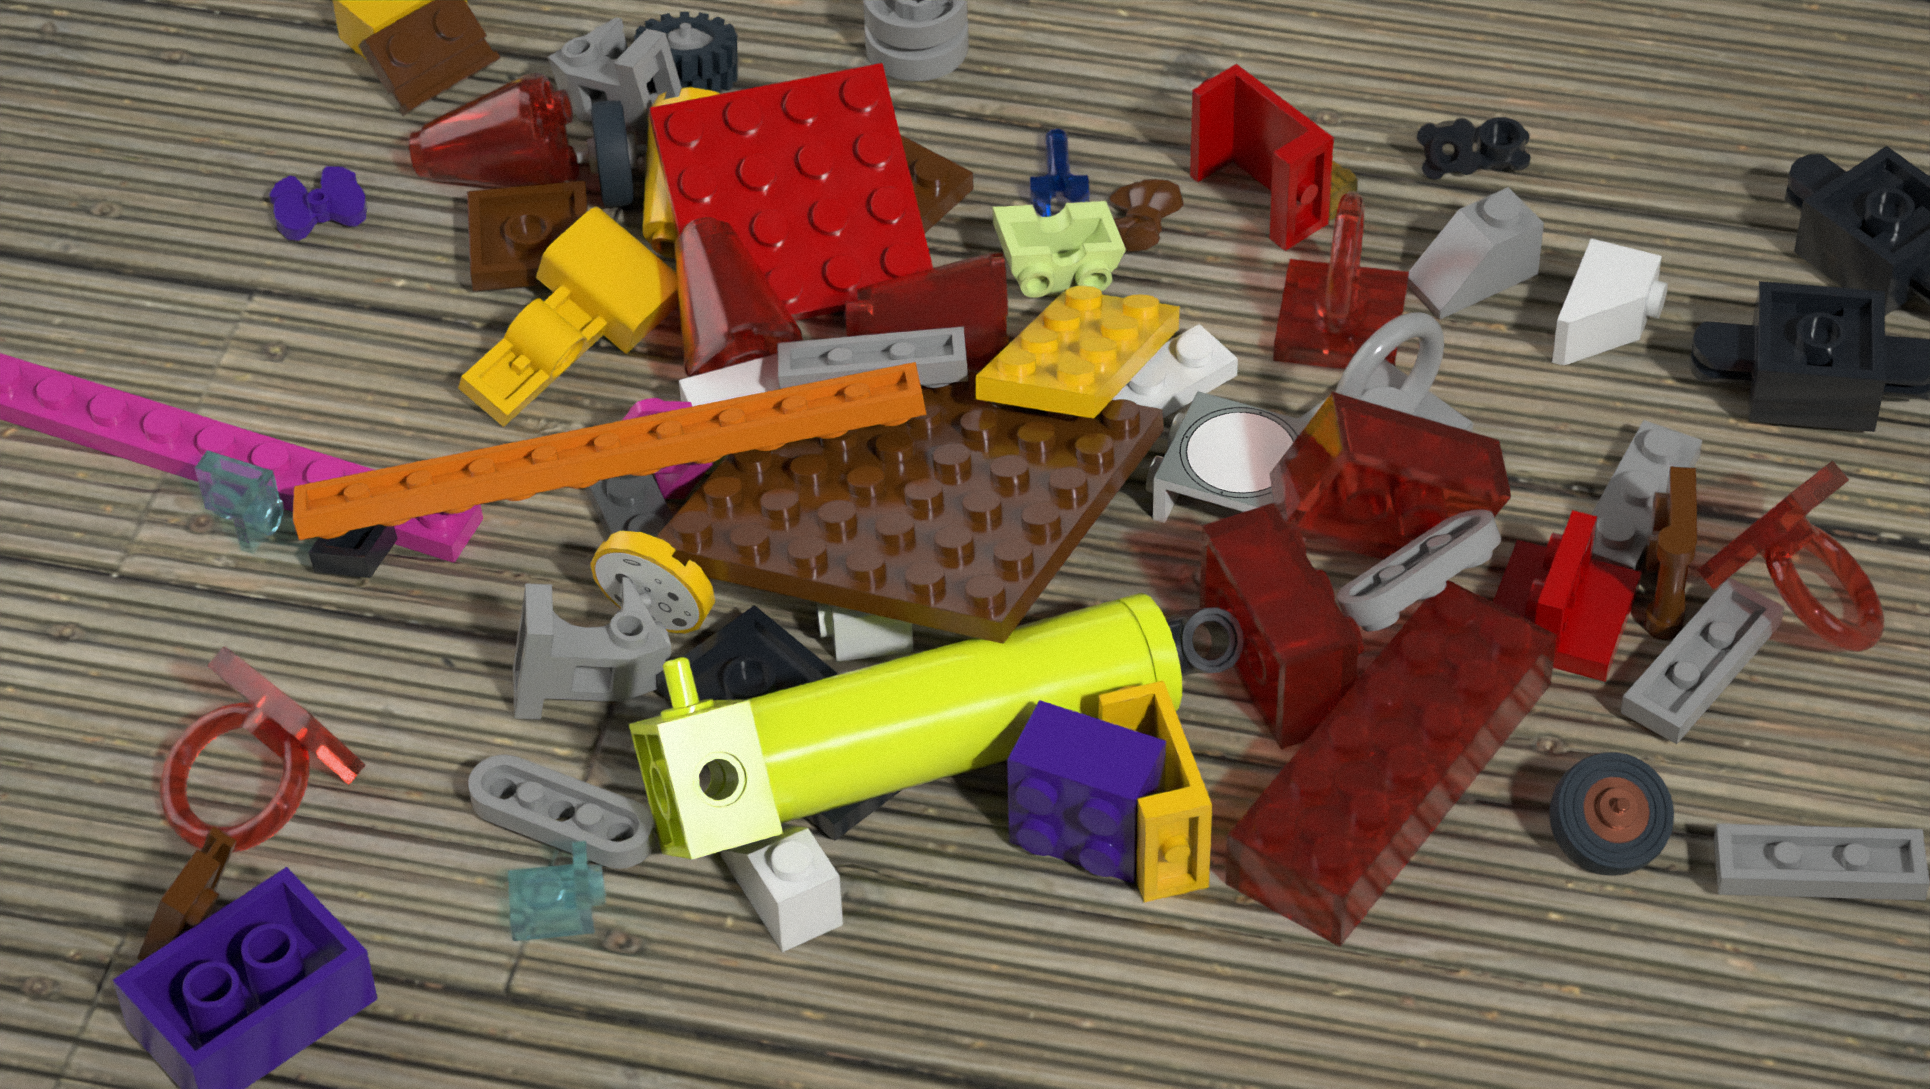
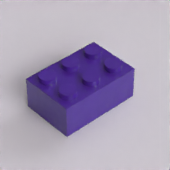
(246, 987)

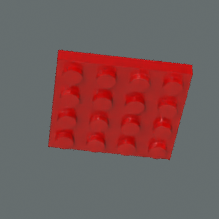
(804, 178)

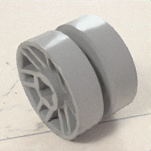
(916, 36)

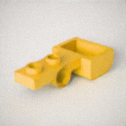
(599, 287)

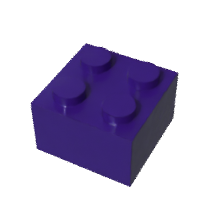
(1079, 789)

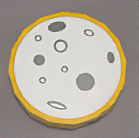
(678, 593)

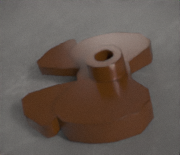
(1145, 207)

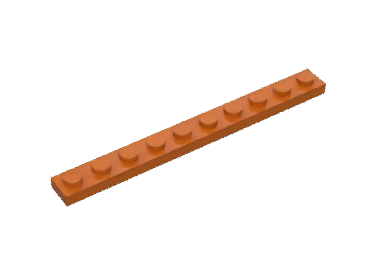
(608, 451)

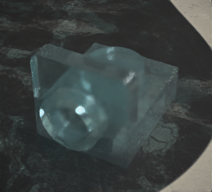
(241, 494)
(556, 898)

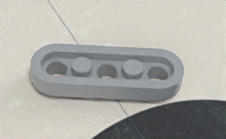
(1419, 569)
(546, 795)

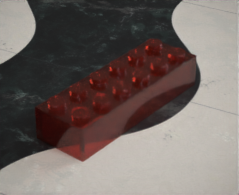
(1389, 762)

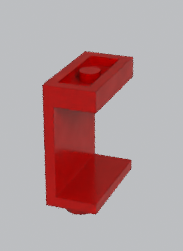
(1271, 141)

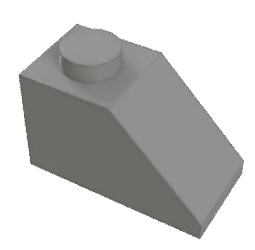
(1478, 254)

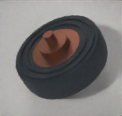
(1611, 814)

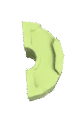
(1060, 250)

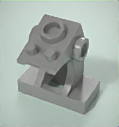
(605, 70)
(584, 662)

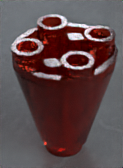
(501, 138)

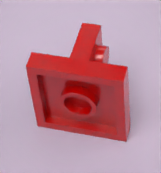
(1571, 596)

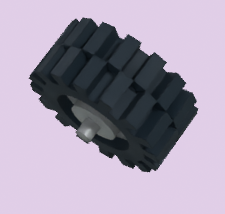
(701, 50)

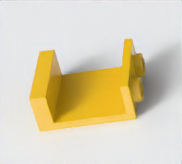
(1171, 824)

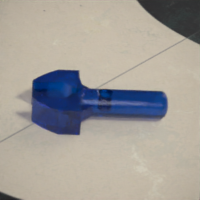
(1058, 176)

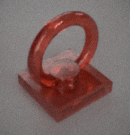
(1337, 304)
(1780, 536)
(275, 723)

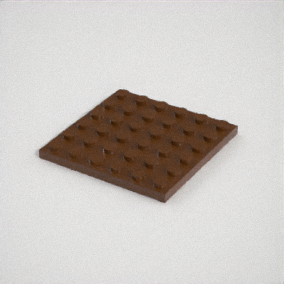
(922, 519)

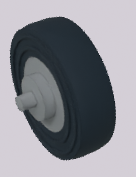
(612, 153)

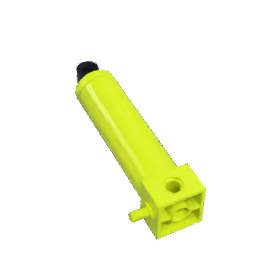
(899, 719)

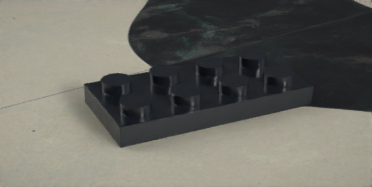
(757, 659)

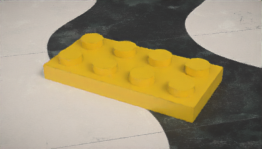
(1078, 352)

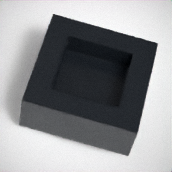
(354, 553)

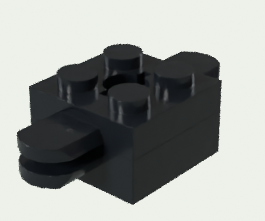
(1865, 223)
(1814, 357)

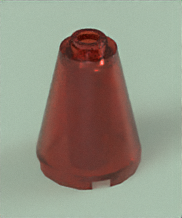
(946, 296)
(725, 301)

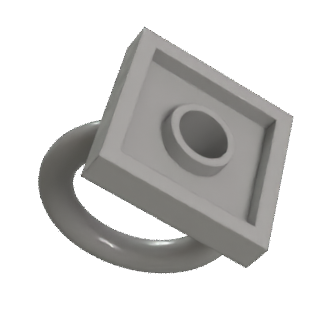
(1381, 383)

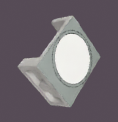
(1221, 455)

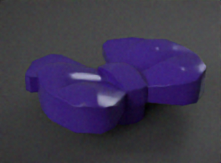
(299, 211)

